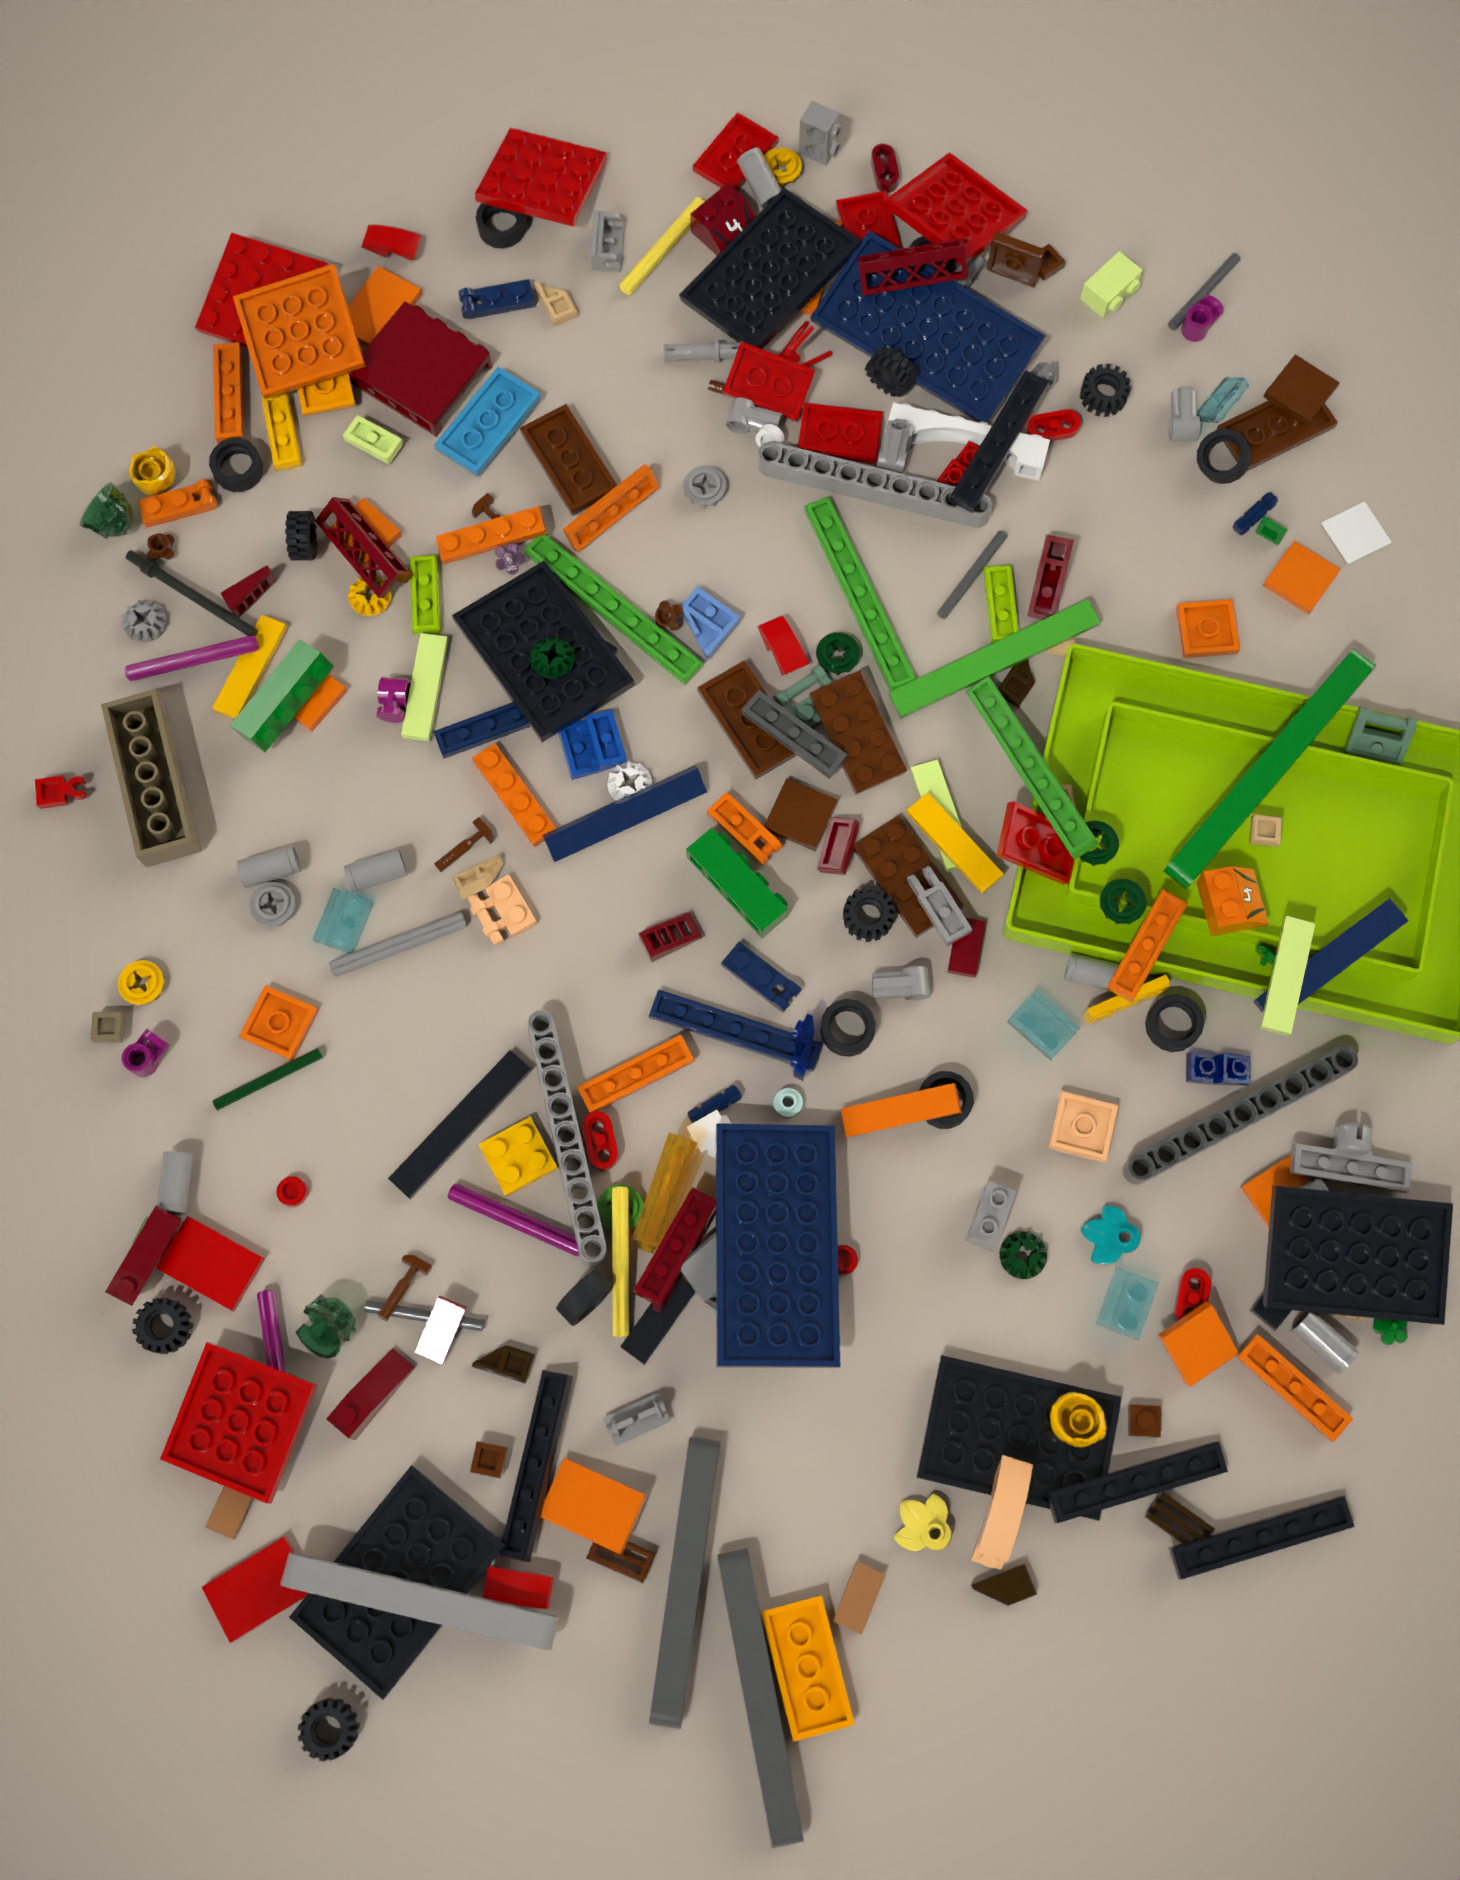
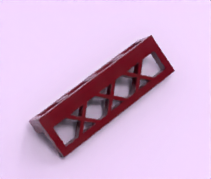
(909, 257)
(371, 542)
(677, 1244)

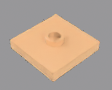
(1083, 1126)

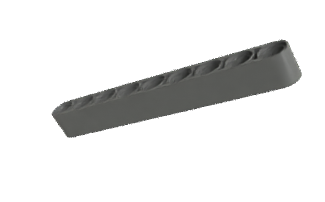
(1250, 1105)
(684, 1583)
(760, 1699)

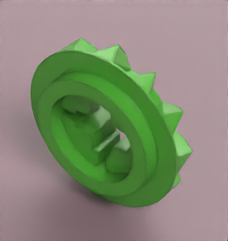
(605, 1210)

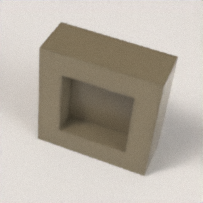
(107, 1027)

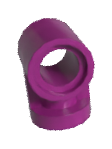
(1205, 313)
(392, 694)
(147, 1044)

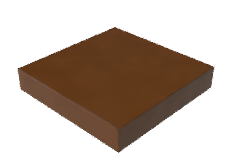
(1015, 259)
(1301, 389)
(800, 814)

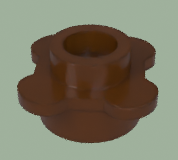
(158, 540)
(662, 612)

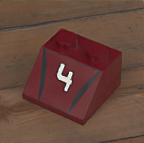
(721, 218)

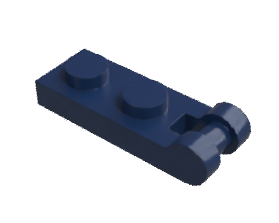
(496, 299)
(760, 976)

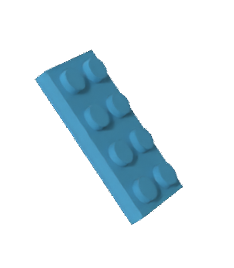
(487, 421)

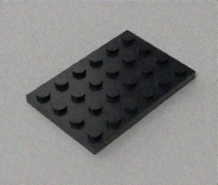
(770, 270)
(510, 623)
(1358, 1255)
(997, 1412)
(410, 1536)

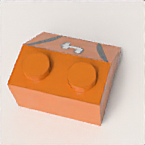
(1231, 900)

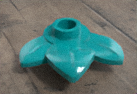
(1106, 1236)

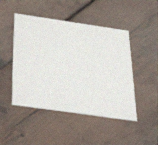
(1356, 532)

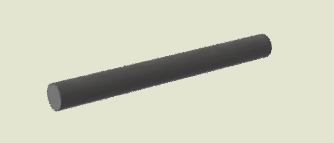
(1206, 289)
(971, 575)
(421, 1315)

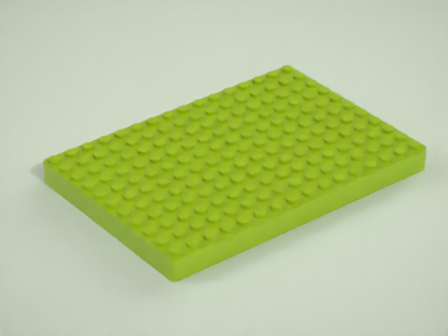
(1160, 752)

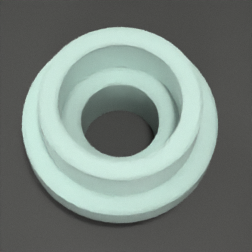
(788, 1111)

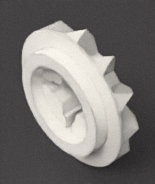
(631, 770)

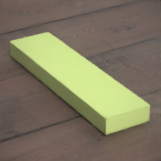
(425, 687)
(929, 779)
(1287, 976)

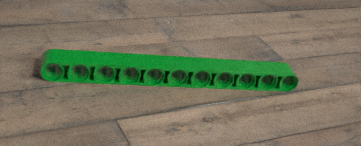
(1269, 769)

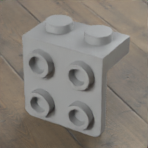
(701, 1272)

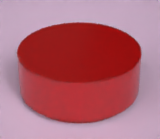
(292, 1191)

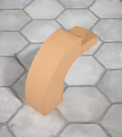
(1003, 1513)

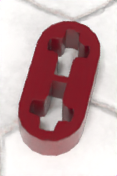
(889, 167)

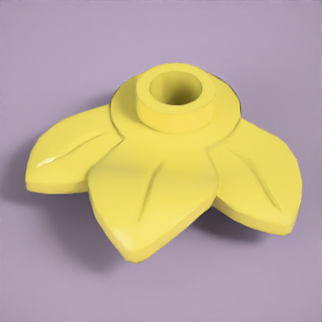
(919, 1523)

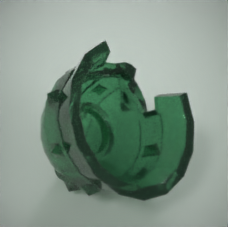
(108, 513)
(331, 1326)

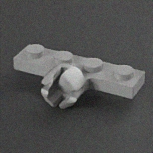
(1351, 1161)

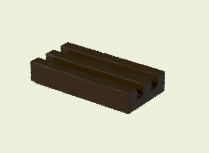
(1156, 1506)

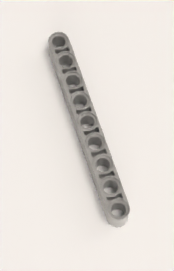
(862, 477)
(566, 1151)
(420, 1601)

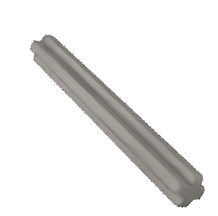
(397, 944)

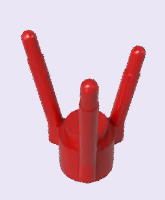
(789, 351)

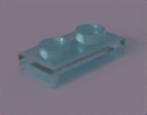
(1222, 399)

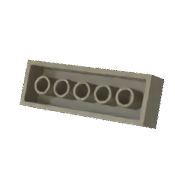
(150, 778)

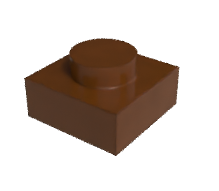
(1051, 263)
(1144, 1420)
(488, 1459)

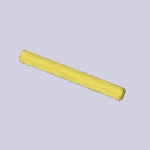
(659, 249)
(620, 1260)

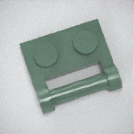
(803, 710)
(1376, 744)

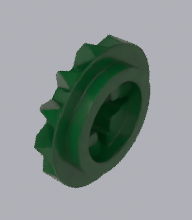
(840, 642)
(559, 666)
(1109, 844)
(1134, 896)
(1016, 1267)

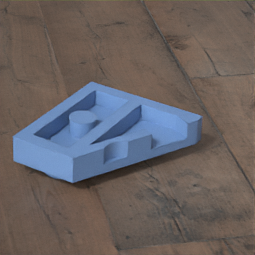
(708, 620)

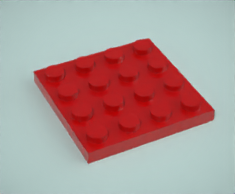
(541, 177)
(955, 203)
(242, 268)
(238, 1422)

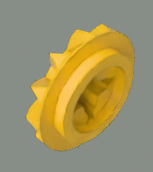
(786, 158)
(359, 602)
(128, 981)

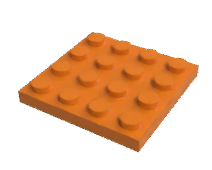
(299, 331)

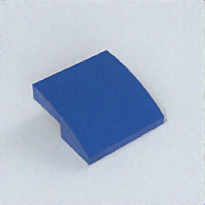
(592, 745)

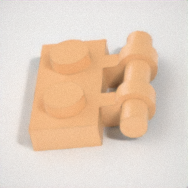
(510, 906)

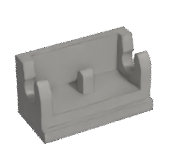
(606, 242)

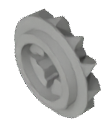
(696, 478)
(140, 631)
(261, 899)

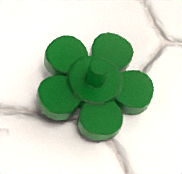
(1268, 956)
(1392, 1330)

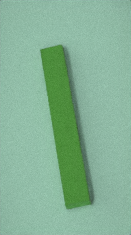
(859, 593)
(615, 609)
(994, 658)
(1032, 768)

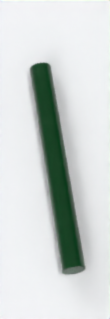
(267, 1079)

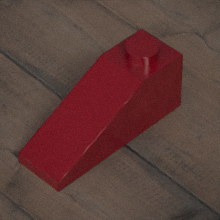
(1050, 576)
(143, 1255)
(370, 1395)

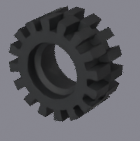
(890, 371)
(1109, 377)
(301, 535)
(874, 898)
(145, 1320)
(308, 1729)

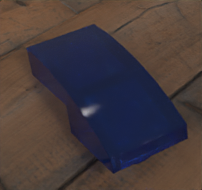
(804, 1040)
(1218, 1069)

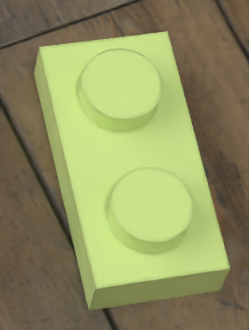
(373, 439)

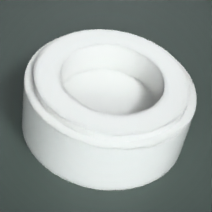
(769, 433)

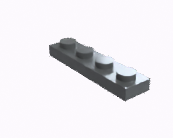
(794, 734)

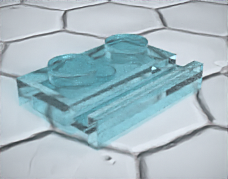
(343, 921)
(1043, 1025)
(1127, 1303)

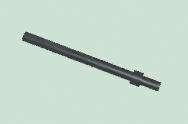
(153, 569)

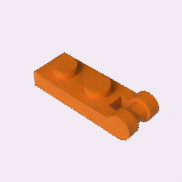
(177, 504)
(743, 828)

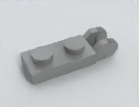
(940, 907)

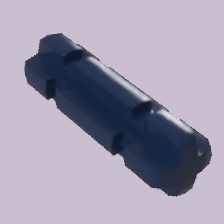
(1255, 513)
(717, 1102)

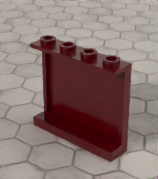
(419, 367)

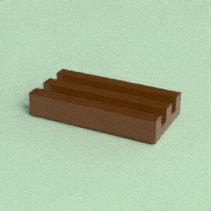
(644, 1565)

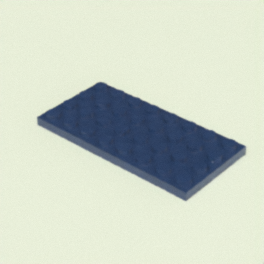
(952, 337)
(776, 1247)

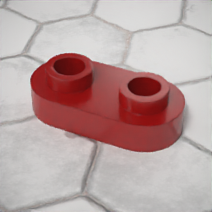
(1052, 424)
(600, 1141)
(1190, 1298)

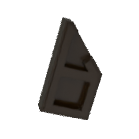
(1017, 684)
(507, 1362)
(1007, 1586)

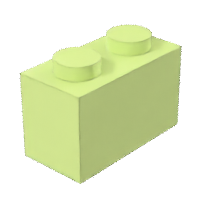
(1111, 284)

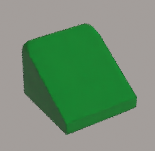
(1271, 530)

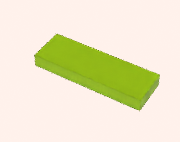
(425, 595)
(1000, 602)

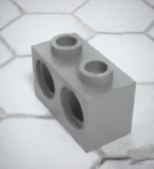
(819, 133)
(990, 1216)

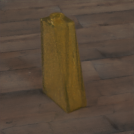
(665, 1191)

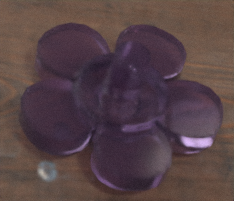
(509, 558)

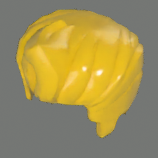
(152, 471)
(1077, 1420)

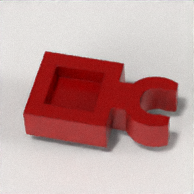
(55, 791)

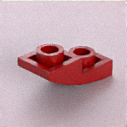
(398, 241)
(957, 467)
(784, 645)
(518, 1587)

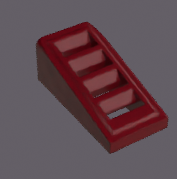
(248, 590)
(666, 949)

